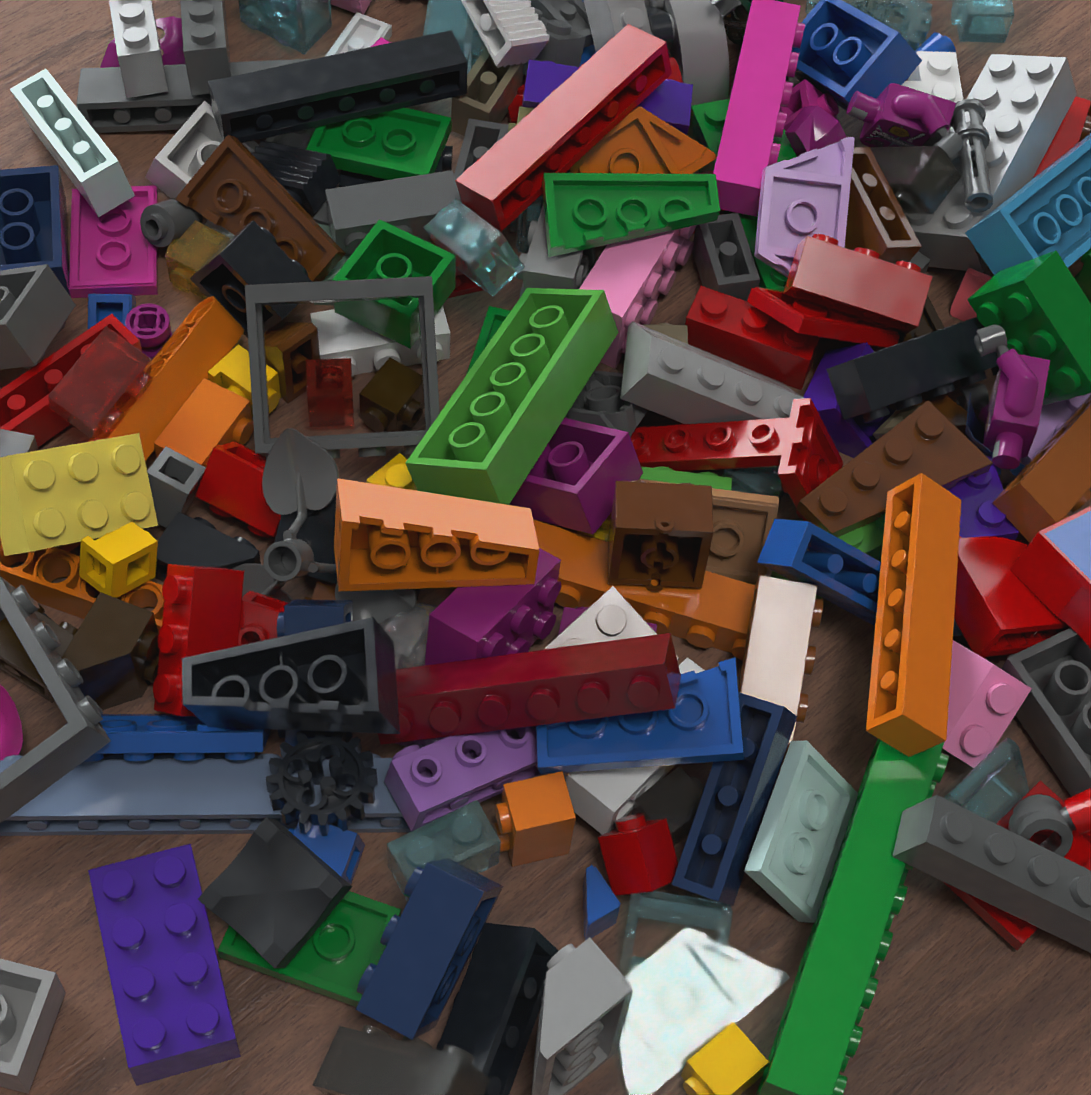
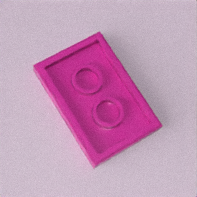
(110, 250)

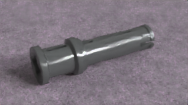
(976, 188)

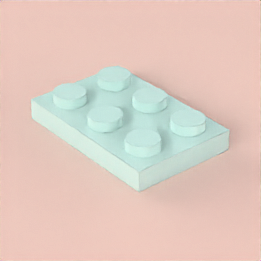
(801, 832)

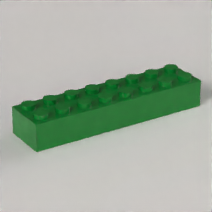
(851, 930)

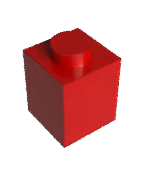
(638, 855)

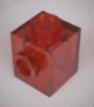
(330, 392)

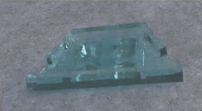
(683, 1001)

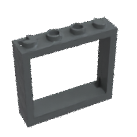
(341, 291)
(71, 743)

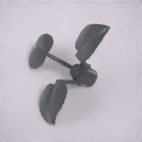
(301, 478)

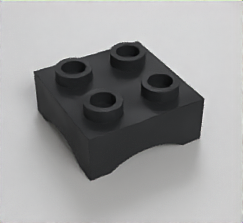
(275, 893)

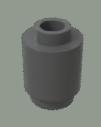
(167, 221)

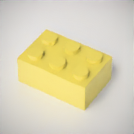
(73, 493)

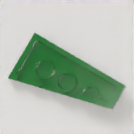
(618, 207)

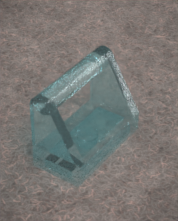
(993, 784)
(676, 910)

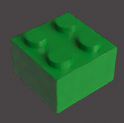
(395, 254)

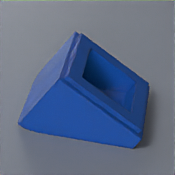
(104, 304)
(599, 903)

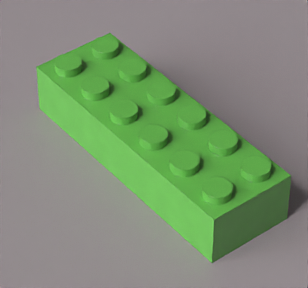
(515, 396)

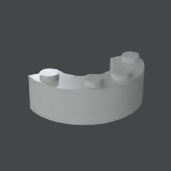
(699, 47)

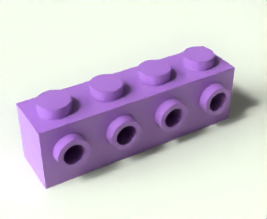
(459, 771)

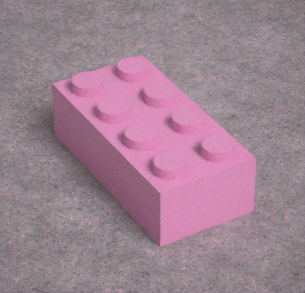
(634, 277)

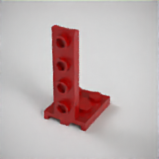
(794, 444)

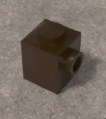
(392, 398)

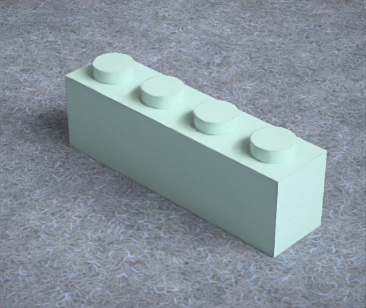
(73, 142)

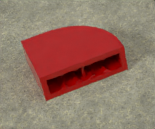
(993, 604)

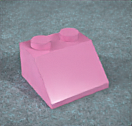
(980, 705)

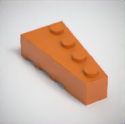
(429, 540)

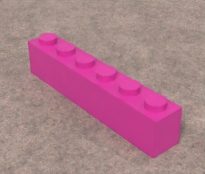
(755, 103)

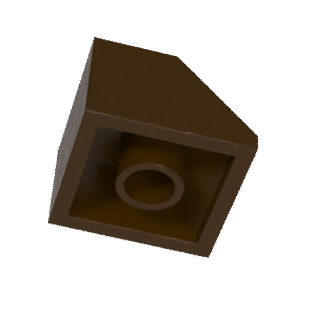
(115, 651)

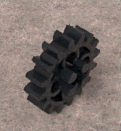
(345, 767)

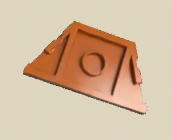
(644, 146)

